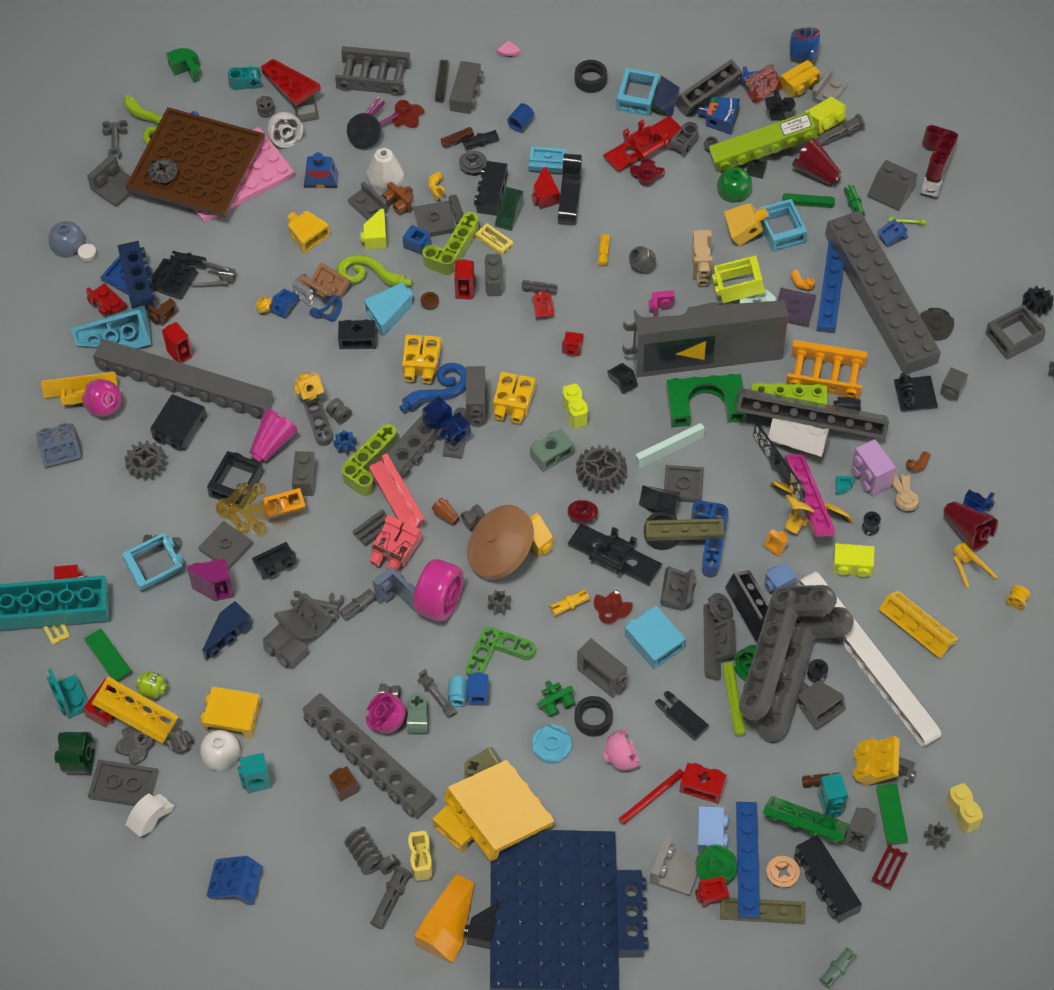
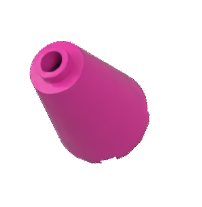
(271, 435)

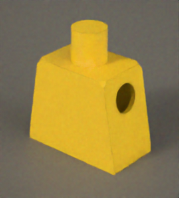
(745, 222)
(307, 230)

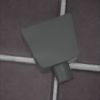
(820, 702)

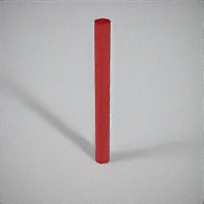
(651, 796)

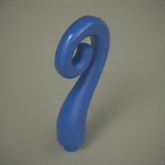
(418, 397)

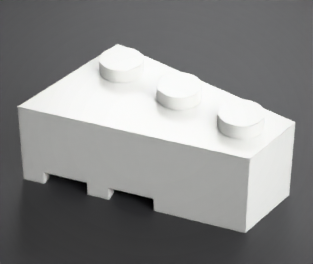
(799, 436)

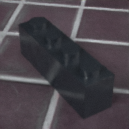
(748, 600)
(827, 879)

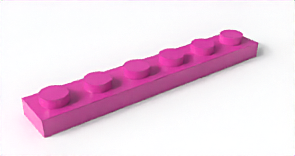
(820, 519)

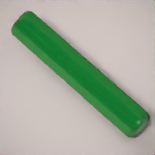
(810, 200)

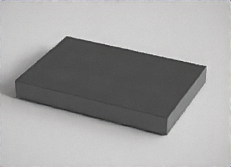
(122, 782)

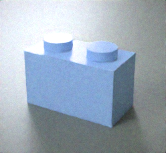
(711, 827)

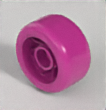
(438, 590)

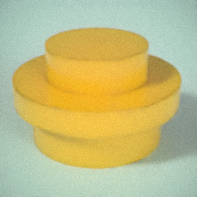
(263, 304)

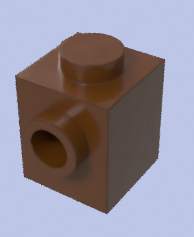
(343, 783)

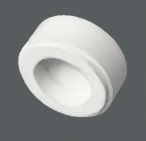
(87, 252)

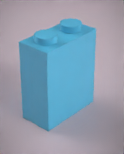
(654, 637)

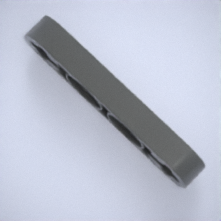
(318, 414)

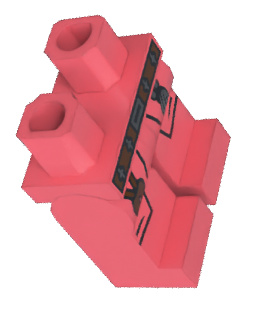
(395, 543)

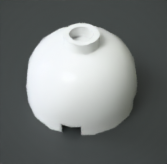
(284, 129)
(220, 750)

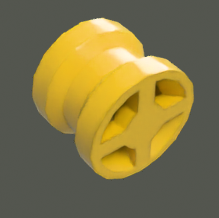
(1018, 597)

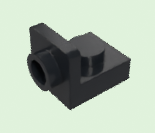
(623, 377)

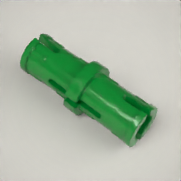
(854, 200)

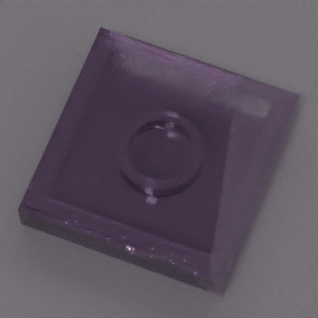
(798, 306)

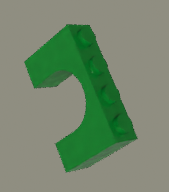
(681, 391)

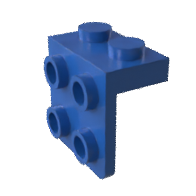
(235, 878)

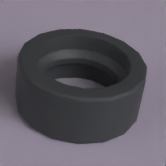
(590, 66)
(661, 544)
(593, 730)

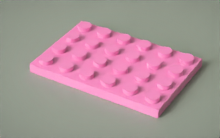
(265, 173)

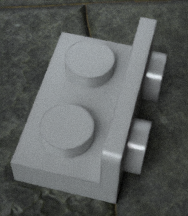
(828, 87)

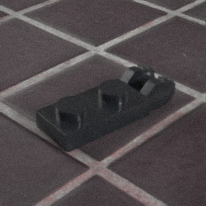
(682, 716)

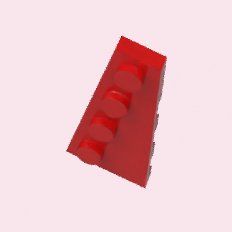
(290, 82)

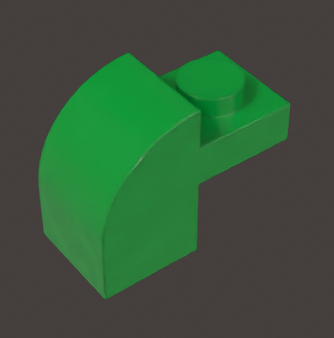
(184, 60)

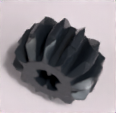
(1038, 300)

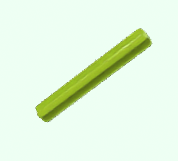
(733, 698)

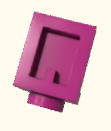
(661, 299)

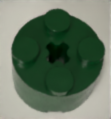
(75, 752)

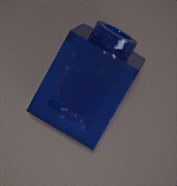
(978, 502)

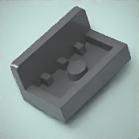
(677, 588)

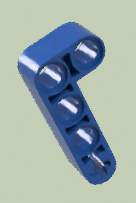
(710, 511)

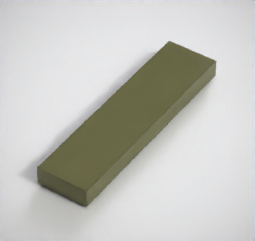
(684, 529)
(770, 911)

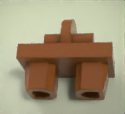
(401, 196)

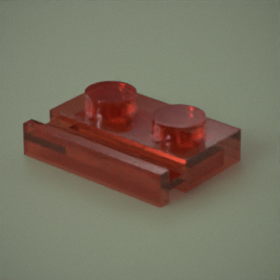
(762, 83)

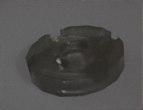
(938, 323)

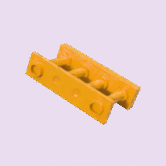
(831, 354)

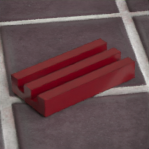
(896, 852)

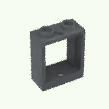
(1002, 341)
(476, 395)
(602, 668)

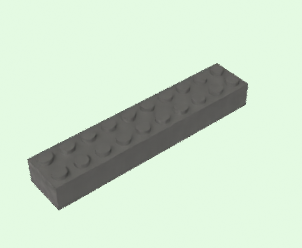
(882, 293)

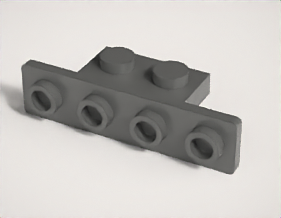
(718, 643)

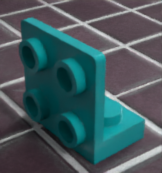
(67, 694)

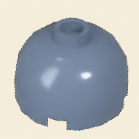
(66, 239)

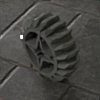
(611, 474)

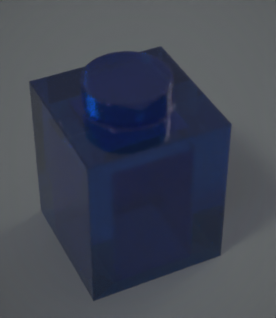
(436, 413)

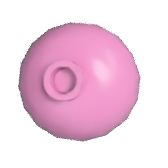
(621, 751)

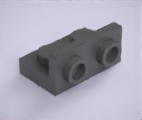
(367, 201)

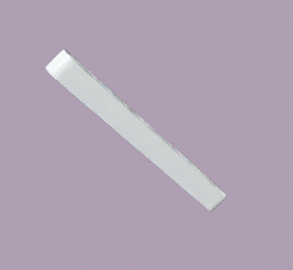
(884, 677)

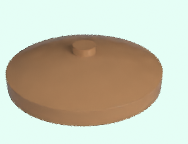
(500, 542)

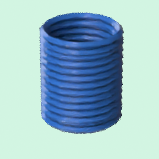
(520, 117)

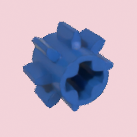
(345, 442)

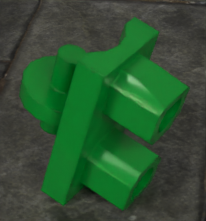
(565, 696)

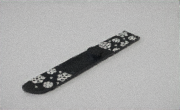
(779, 462)

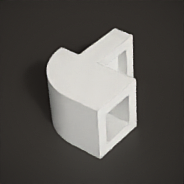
(146, 813)

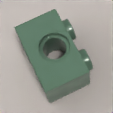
(546, 458)

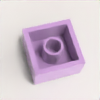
(873, 468)

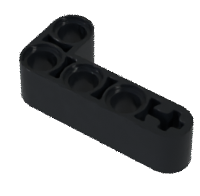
(570, 188)

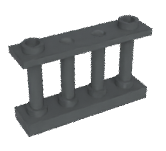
(373, 57)

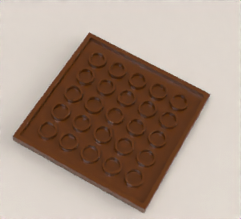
(208, 157)

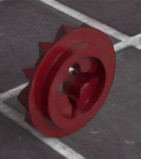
(580, 506)

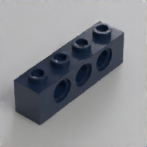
(135, 274)
(631, 945)

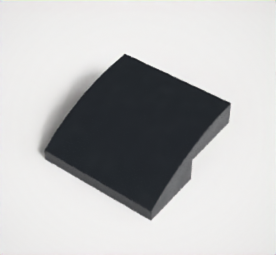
(172, 278)

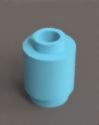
(457, 691)

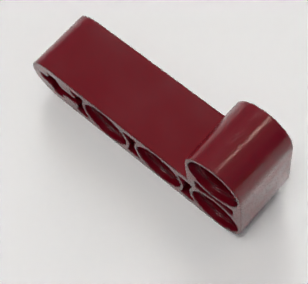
(943, 143)

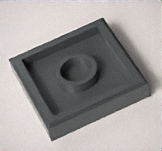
(685, 480)

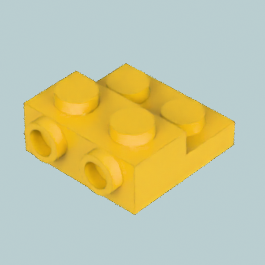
(876, 760)

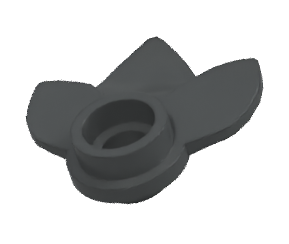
(131, 745)

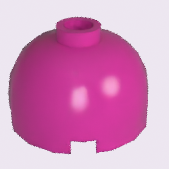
(101, 397)
(385, 713)

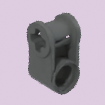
(685, 138)

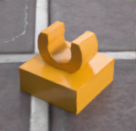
(776, 542)

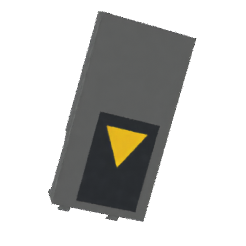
(708, 337)

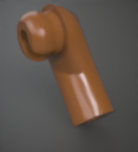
(920, 464)

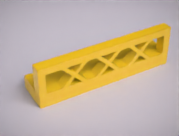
(918, 623)
(133, 713)

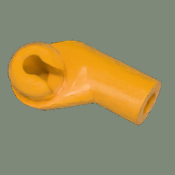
(802, 283)

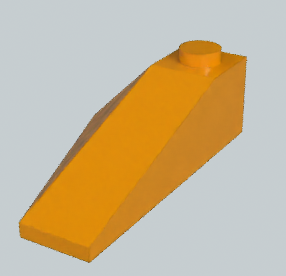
(445, 923)

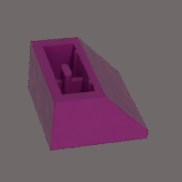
(211, 579)

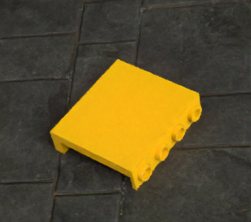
(497, 808)

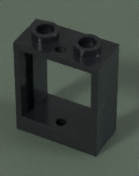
(236, 460)

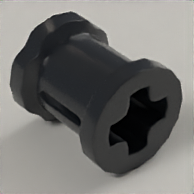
(871, 523)

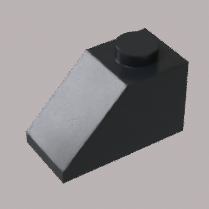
(659, 499)
(482, 927)

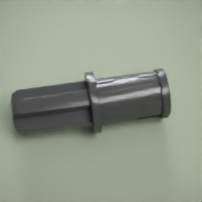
(357, 604)

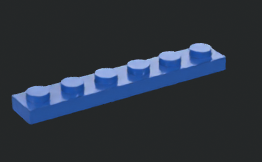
(830, 291)
(747, 860)

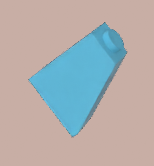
(389, 306)

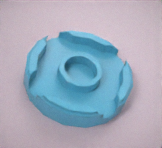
(551, 744)

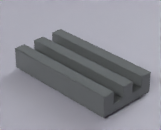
(370, 526)

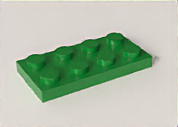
(802, 817)

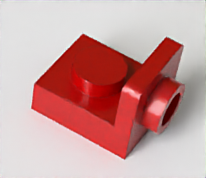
(542, 305)
(572, 343)
(711, 891)

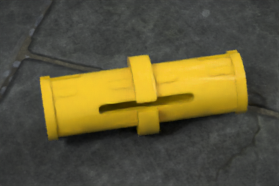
(569, 602)

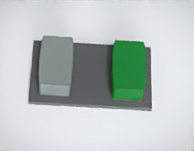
(307, 110)

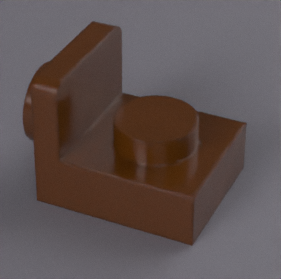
(163, 313)

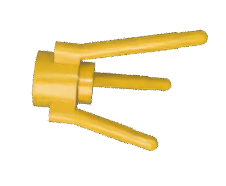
(965, 555)

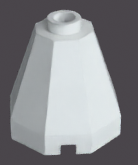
(384, 169)

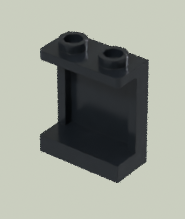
(177, 422)

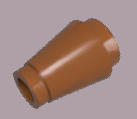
(444, 510)

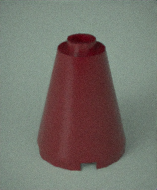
(817, 163)
(971, 524)

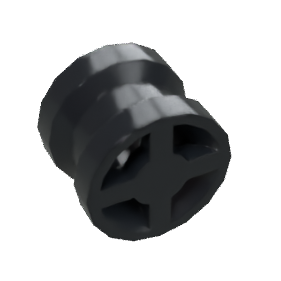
(816, 675)

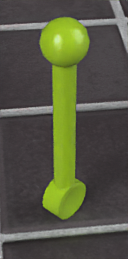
(922, 222)

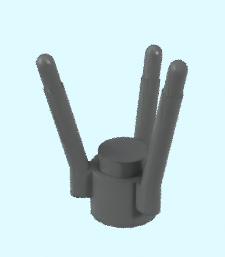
(225, 273)

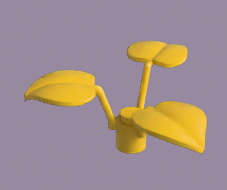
(795, 518)

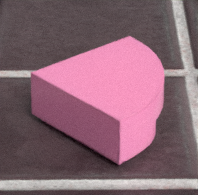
(508, 49)

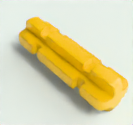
(603, 249)

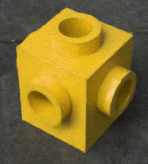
(314, 386)

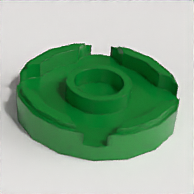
(716, 862)

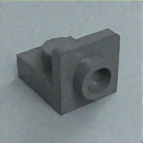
(906, 769)

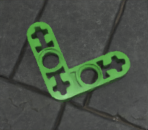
(496, 643)

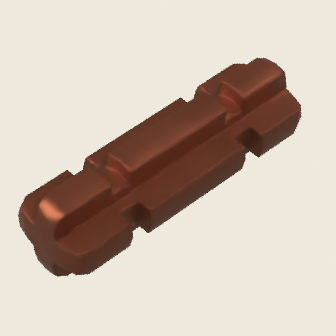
(456, 137)
(807, 780)

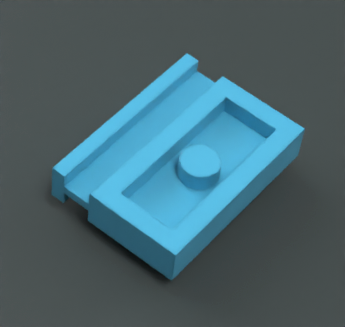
(546, 157)

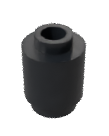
(848, 402)

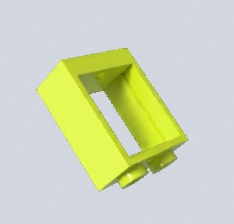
(736, 269)

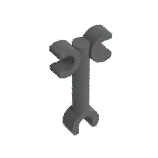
(113, 129)
(331, 607)
(427, 683)

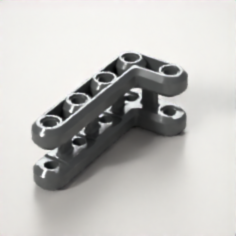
(782, 652)

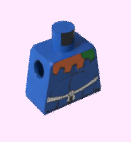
(720, 113)

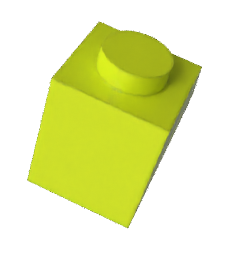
(375, 232)

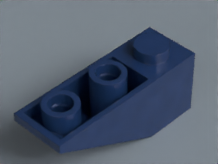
(228, 626)

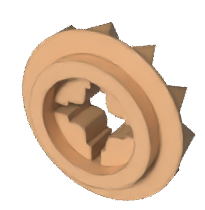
(781, 863)

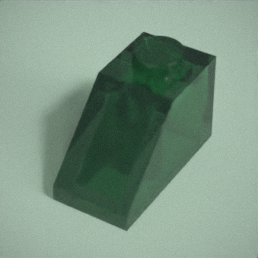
(509, 208)

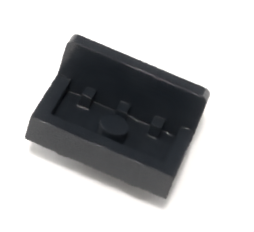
(274, 560)

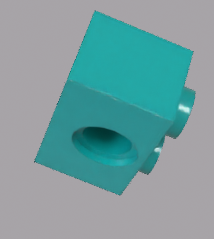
(254, 773)
(832, 795)

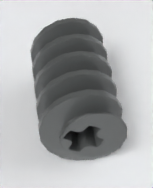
(363, 850)

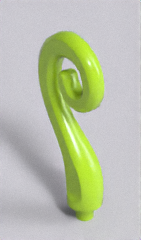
(137, 111)
(387, 277)

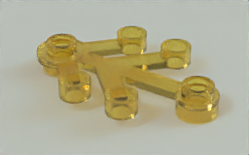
(246, 508)

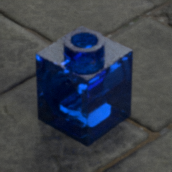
(455, 428)

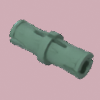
(837, 967)

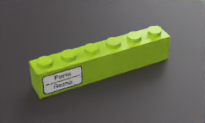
(763, 141)

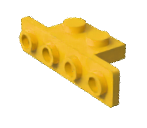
(72, 388)

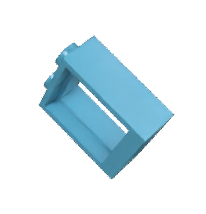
(643, 106)
(788, 238)
(128, 558)

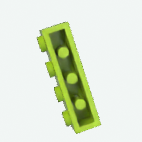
(813, 393)

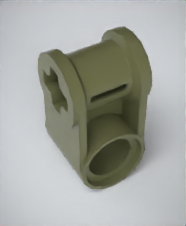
(481, 762)

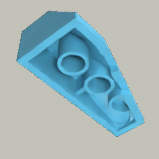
(125, 328)

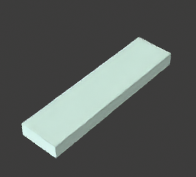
(669, 446)

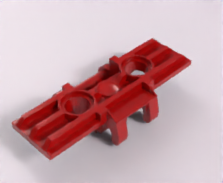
(642, 142)

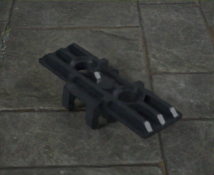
(617, 550)

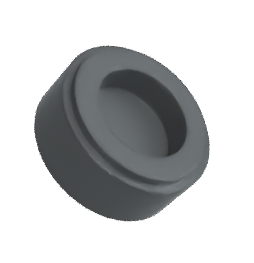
(388, 864)

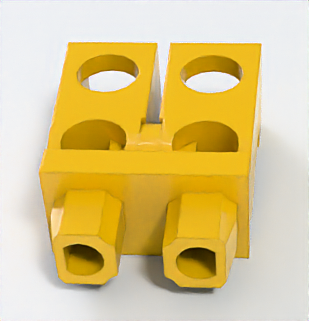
(421, 364)
(513, 397)

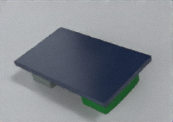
(665, 97)

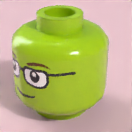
(151, 685)

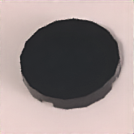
(364, 130)

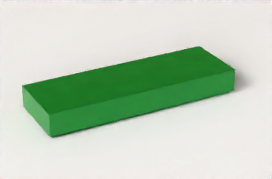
(107, 655)
(892, 814)

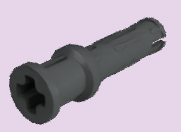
(845, 128)
(394, 888)

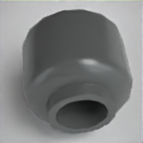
(642, 258)

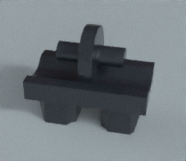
(778, 107)

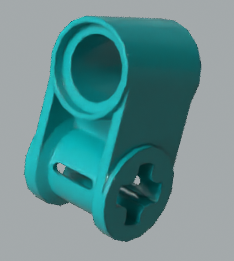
(243, 78)

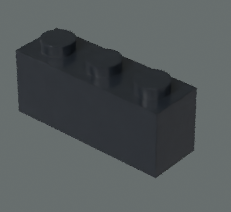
(491, 187)

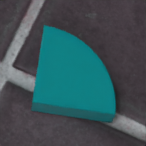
(843, 484)

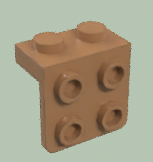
(326, 281)

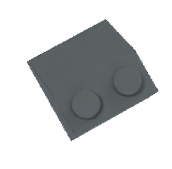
(892, 185)

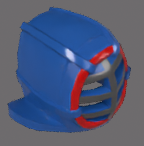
(804, 43)

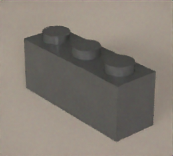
(466, 87)

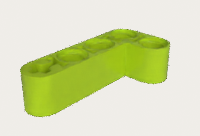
(444, 259)
(384, 440)

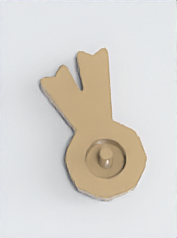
(905, 497)

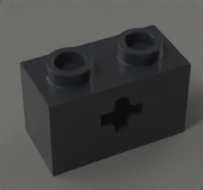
(357, 334)

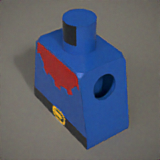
(320, 172)

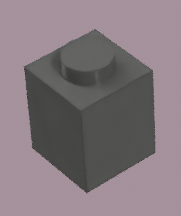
(953, 384)

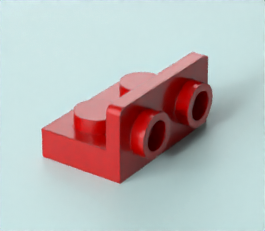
(106, 300)

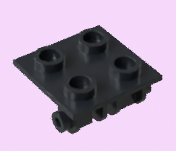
(915, 392)

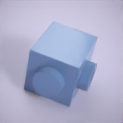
(779, 577)

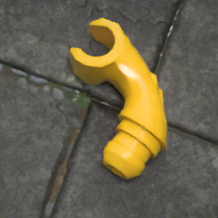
(436, 190)

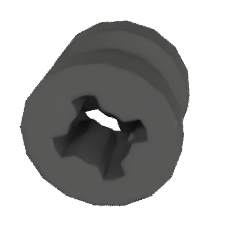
(265, 106)

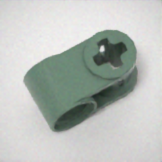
(417, 716)

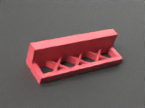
(396, 492)

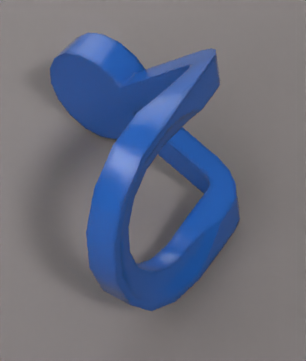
(316, 313)

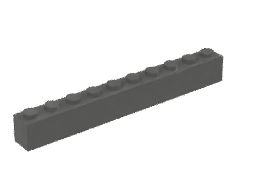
(183, 378)

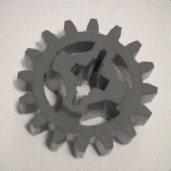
(145, 460)

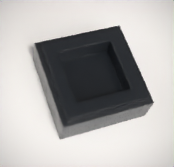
(756, 168)

